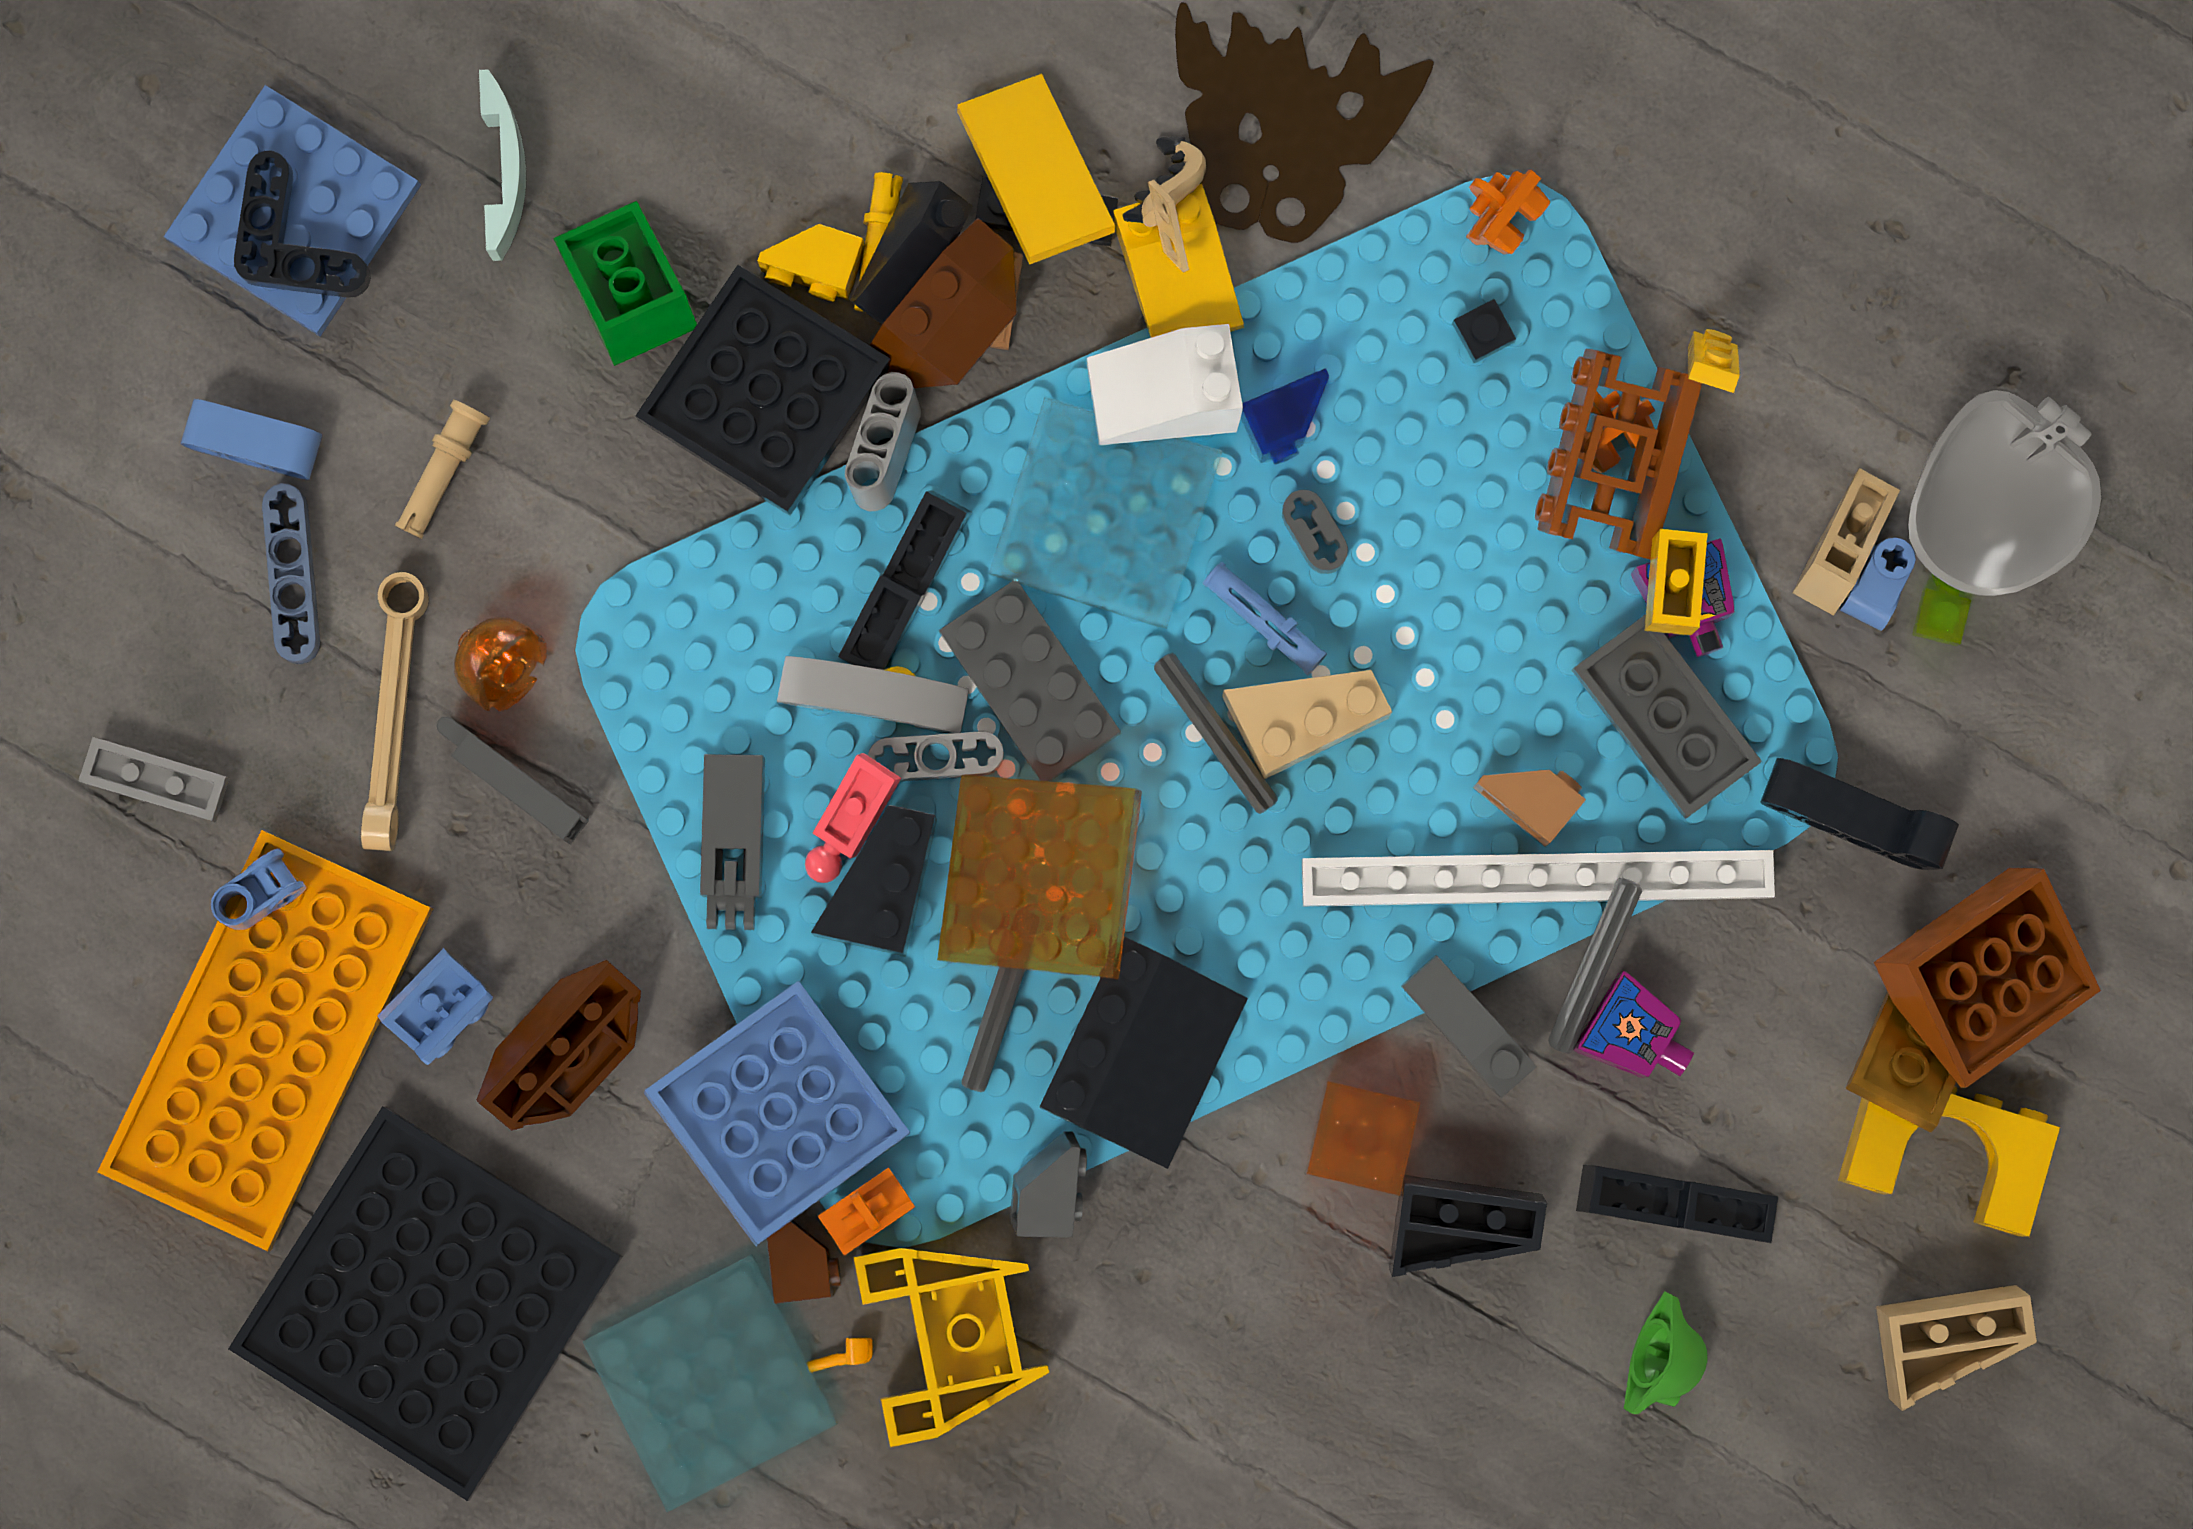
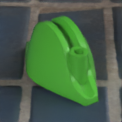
(1665, 1359)

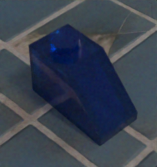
(1283, 417)

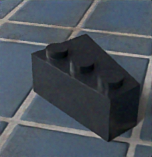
(883, 886)
(1462, 1222)

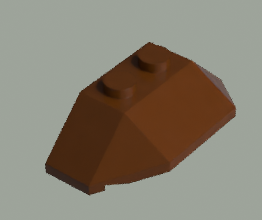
(952, 310)
(562, 1048)

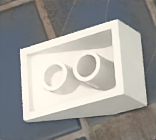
(1167, 387)

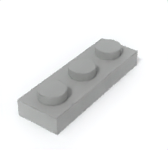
(154, 779)

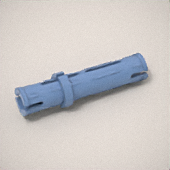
(1307, 654)

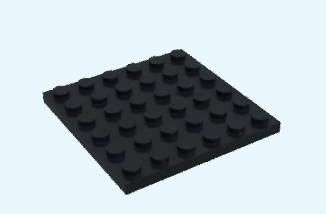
(425, 1303)

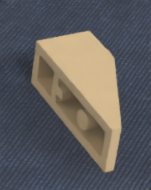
(1846, 542)

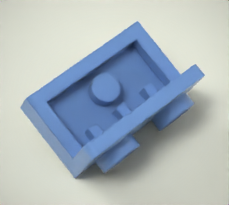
(436, 1007)

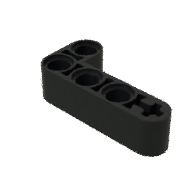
(1902, 835)

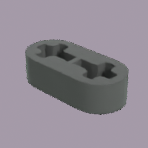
(1324, 526)

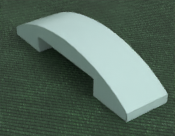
(504, 218)

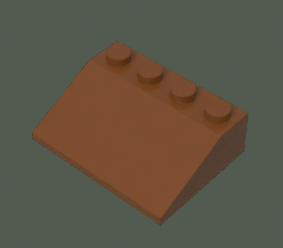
(1989, 973)

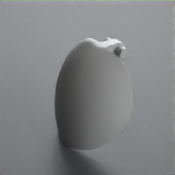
(2004, 495)

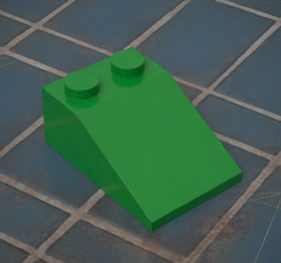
(626, 283)

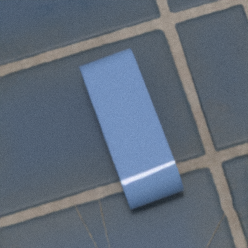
(251, 439)

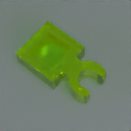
(1941, 614)

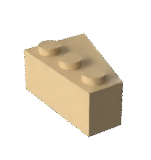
(1304, 716)
(1949, 1336)

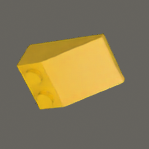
(1164, 292)

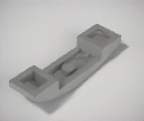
(873, 693)

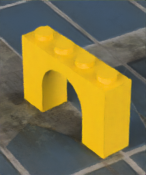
(2015, 1145)

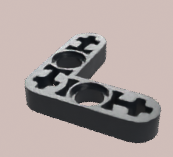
(281, 255)

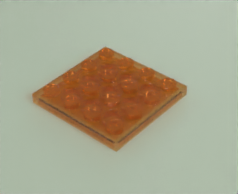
(1040, 876)

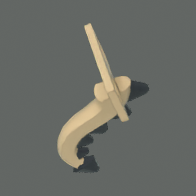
(1159, 202)

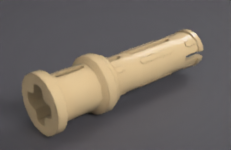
(451, 448)

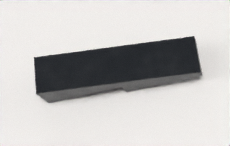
(905, 581)
(1677, 1203)

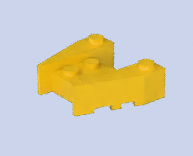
(961, 1336)

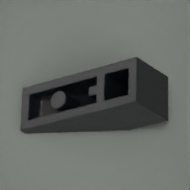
(918, 232)

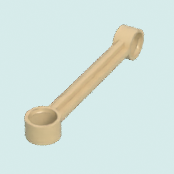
(381, 813)

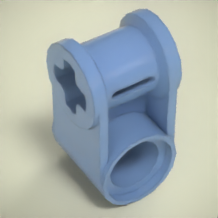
(1878, 589)
(259, 889)

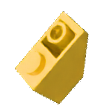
(817, 259)

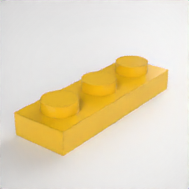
(1713, 360)

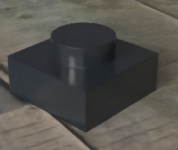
(1484, 331)

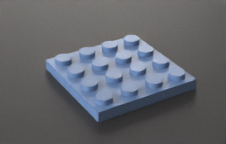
(337, 202)
(776, 1113)

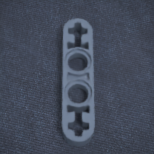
(282, 574)

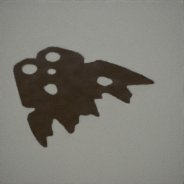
(1296, 118)

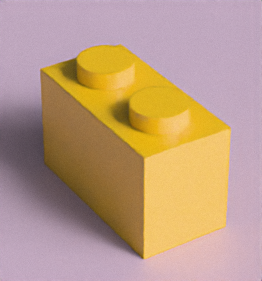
(1676, 582)

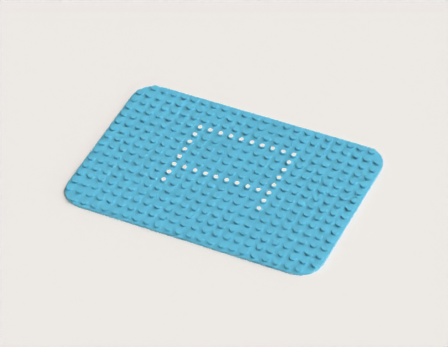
(1439, 596)

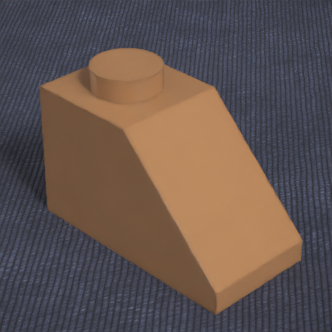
(1534, 800)

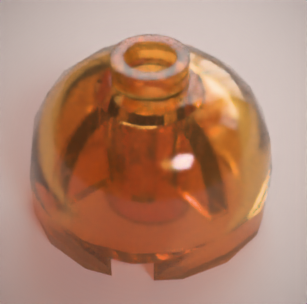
(497, 660)

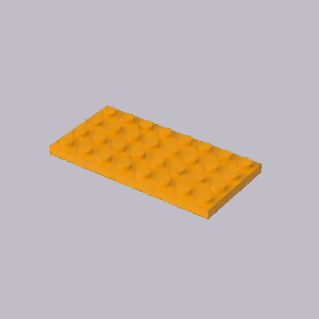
(265, 1048)

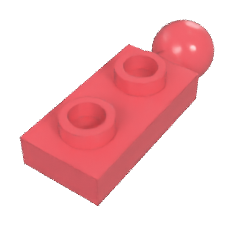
(850, 816)

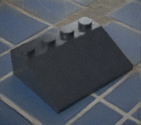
(1144, 1053)

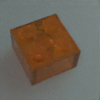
(1362, 1138)

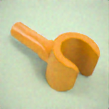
(857, 1352)

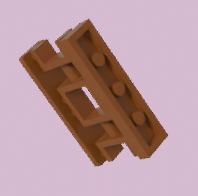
(1654, 460)

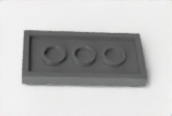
(1029, 682)
(1666, 716)

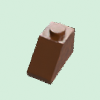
(801, 1266)

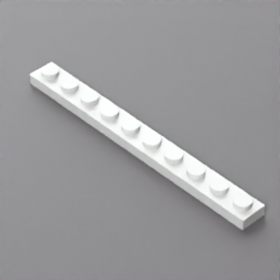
(1535, 877)

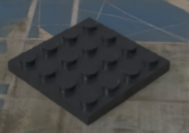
(763, 389)

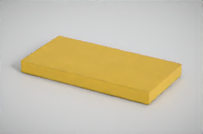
(1035, 168)

